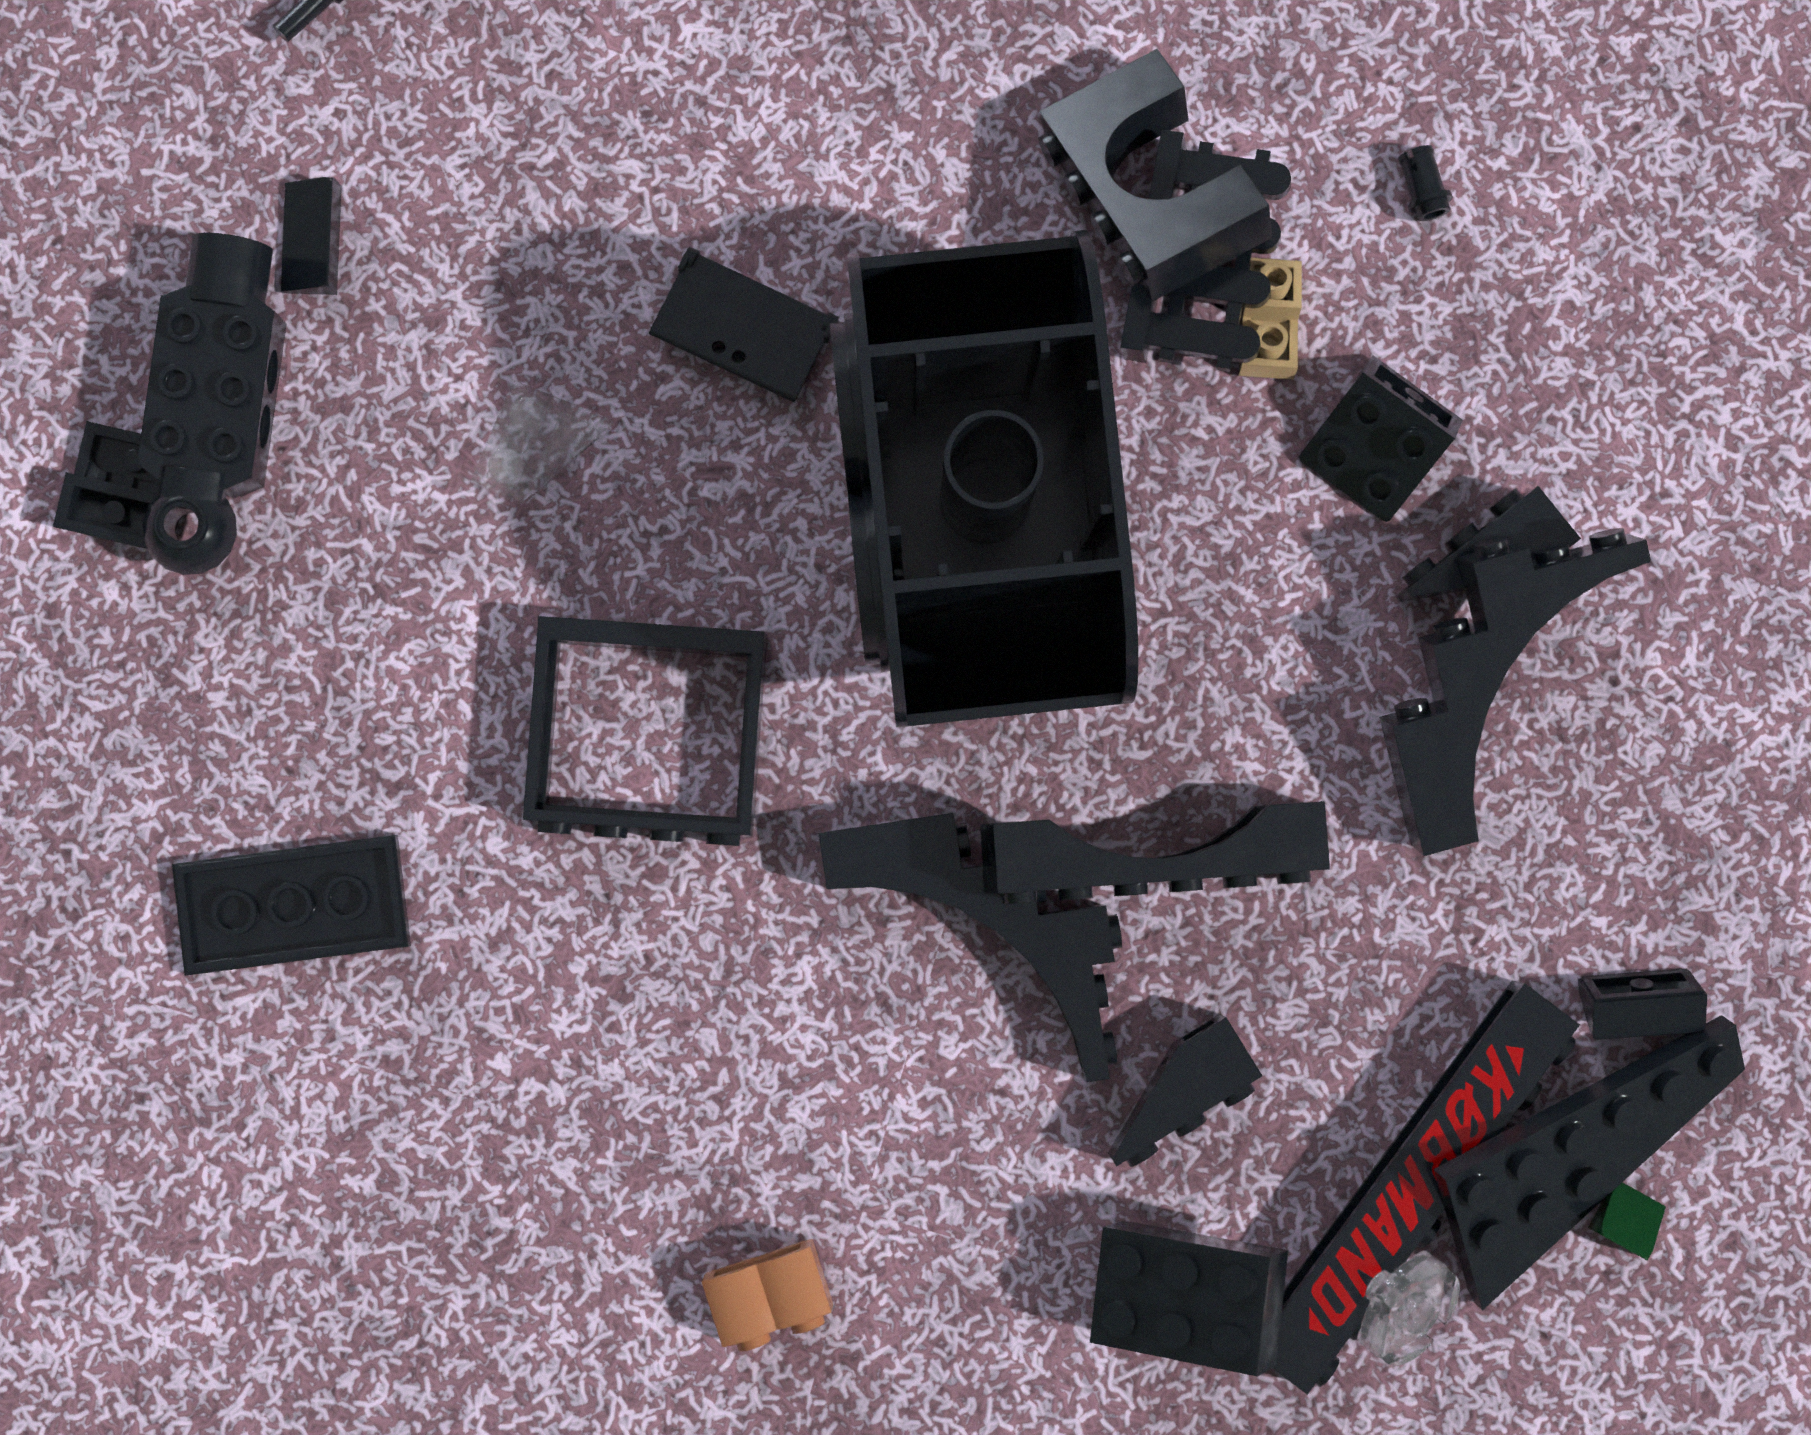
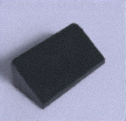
(311, 236)
(1643, 1003)

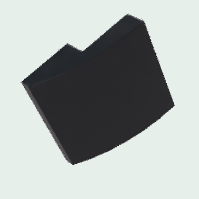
(107, 488)

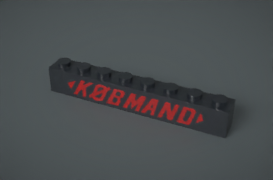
(1400, 1196)

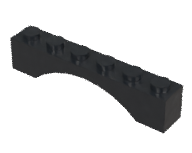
(1043, 856)

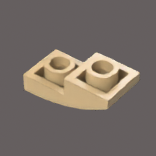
(1276, 320)

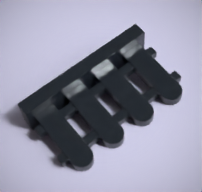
(1223, 285)

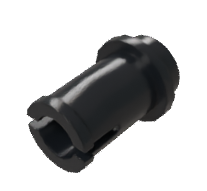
(1425, 184)

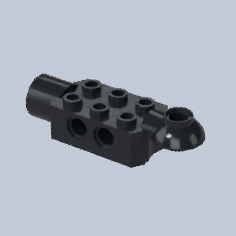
(210, 399)

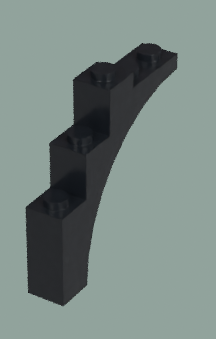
(1509, 600)
(1060, 945)

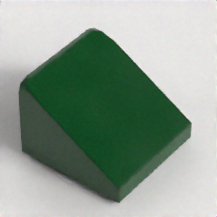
(1629, 1220)

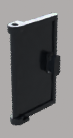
(748, 319)

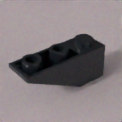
(1524, 519)
(1192, 1078)

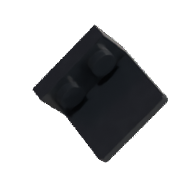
(1381, 439)

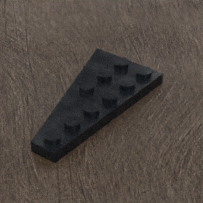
(1548, 1172)

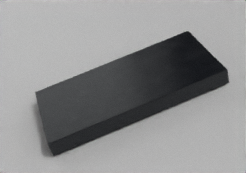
(291, 905)

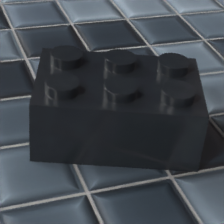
(1189, 1297)

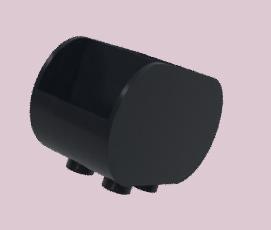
(986, 481)

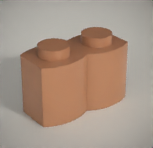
(768, 1295)

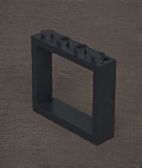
(642, 636)

